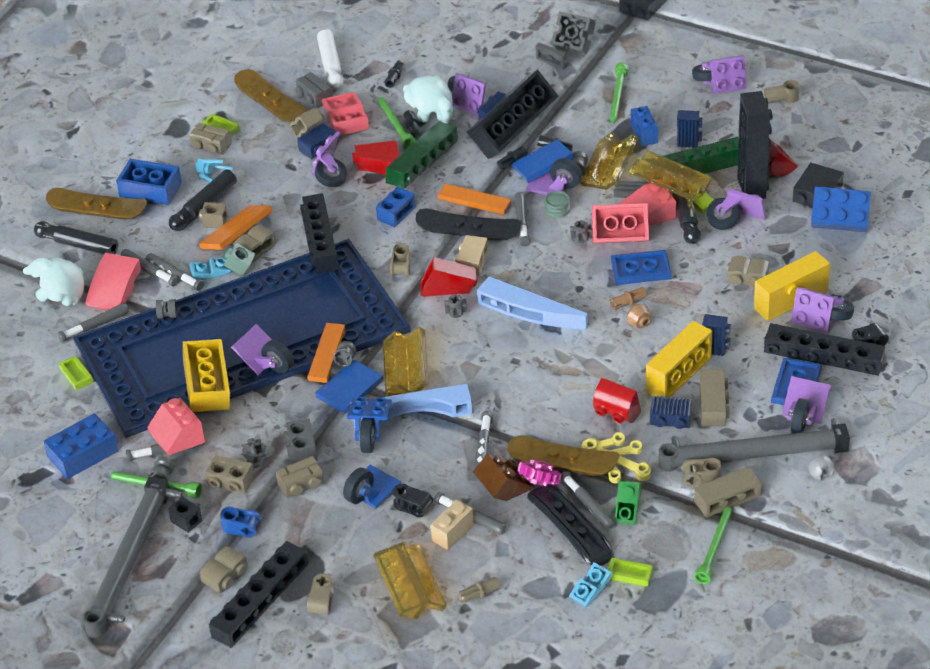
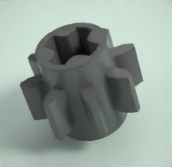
(581, 231)
(455, 306)
(253, 450)

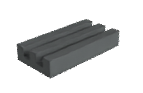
(549, 54)
(626, 188)

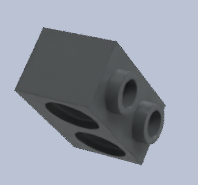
(301, 440)

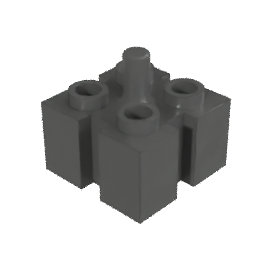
(573, 32)

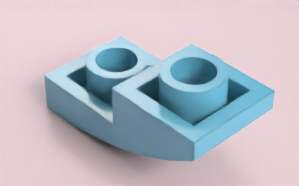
(213, 269)
(591, 586)

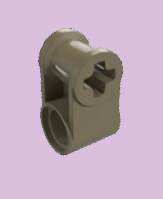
(400, 260)
(702, 471)
(321, 595)

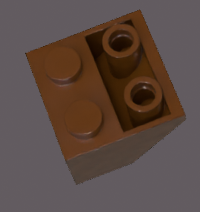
(501, 477)

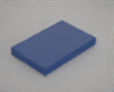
(541, 160)
(641, 267)
(794, 368)
(347, 384)

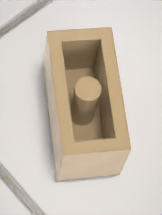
(473, 252)
(452, 524)

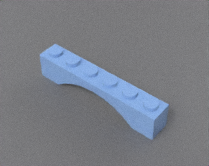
(448, 400)

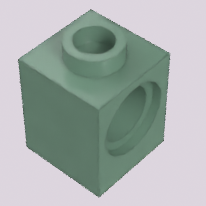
(238, 259)

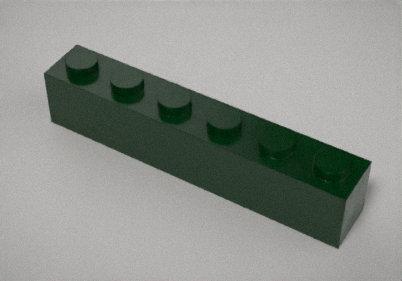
(421, 154)
(708, 157)

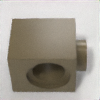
(213, 215)

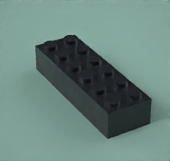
(512, 114)
(754, 143)

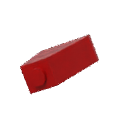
(375, 156)
(447, 278)

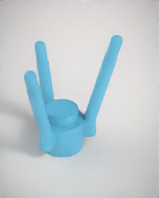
(206, 167)

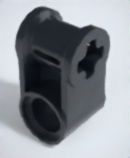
(871, 334)
(413, 501)

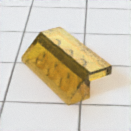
(608, 161)
(671, 176)
(405, 362)
(409, 579)

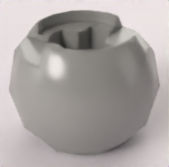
(821, 467)

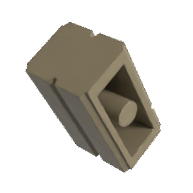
(210, 138)
(299, 477)

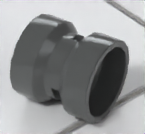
(581, 160)
(166, 308)
(345, 358)
(162, 468)

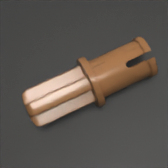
(628, 298)

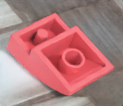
(345, 113)
(113, 281)

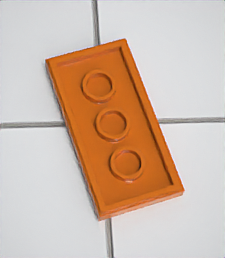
(235, 227)

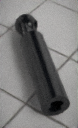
(209, 193)
(687, 219)
(76, 238)

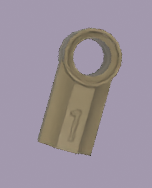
(788, 92)

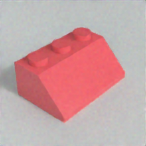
(620, 223)
(176, 427)

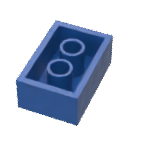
(149, 181)
(841, 209)
(81, 445)

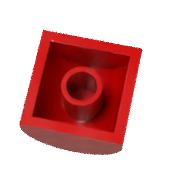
(781, 162)
(616, 401)

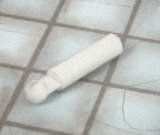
(330, 59)

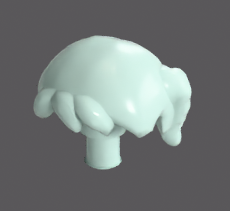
(429, 96)
(58, 280)

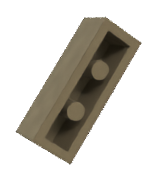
(714, 398)
(727, 491)

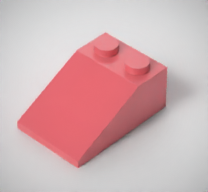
(660, 203)

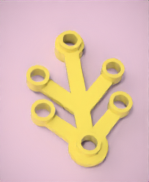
(601, 445)

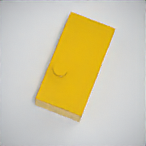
(777, 290)
(679, 360)
(206, 375)

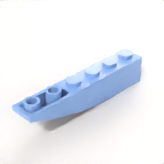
(529, 306)

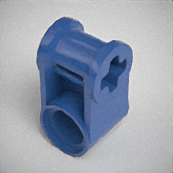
(238, 521)

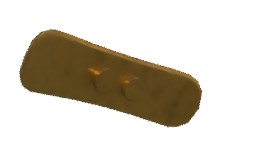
(268, 96)
(93, 204)
(563, 457)

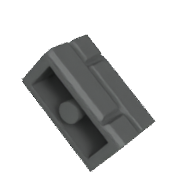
(313, 89)

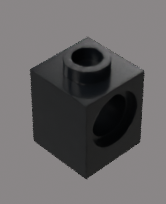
(185, 514)

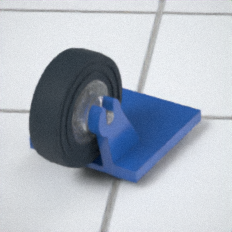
(368, 430)
(369, 486)

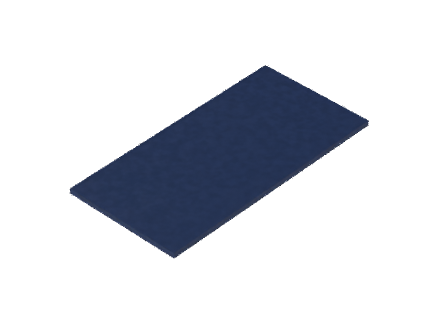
(141, 356)

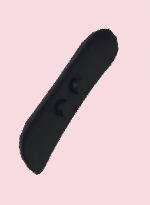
(463, 225)
(572, 523)

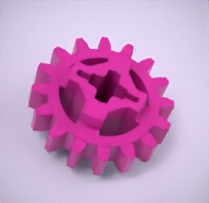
(539, 472)

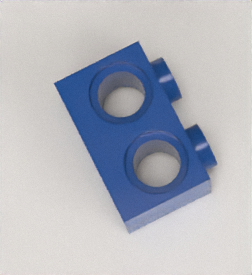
(644, 126)
(395, 206)

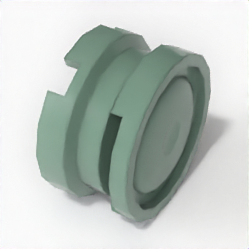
(557, 204)

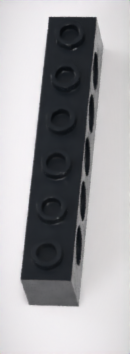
(319, 233)
(824, 349)
(258, 594)

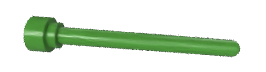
(621, 71)
(406, 138)
(192, 489)
(704, 573)

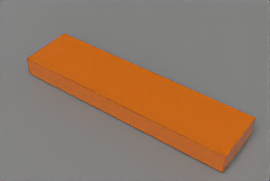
(474, 199)
(324, 359)

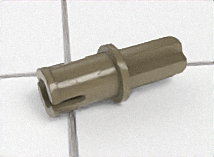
(479, 590)

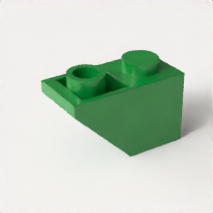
(628, 502)

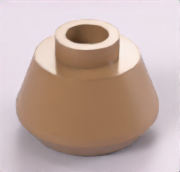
(638, 316)

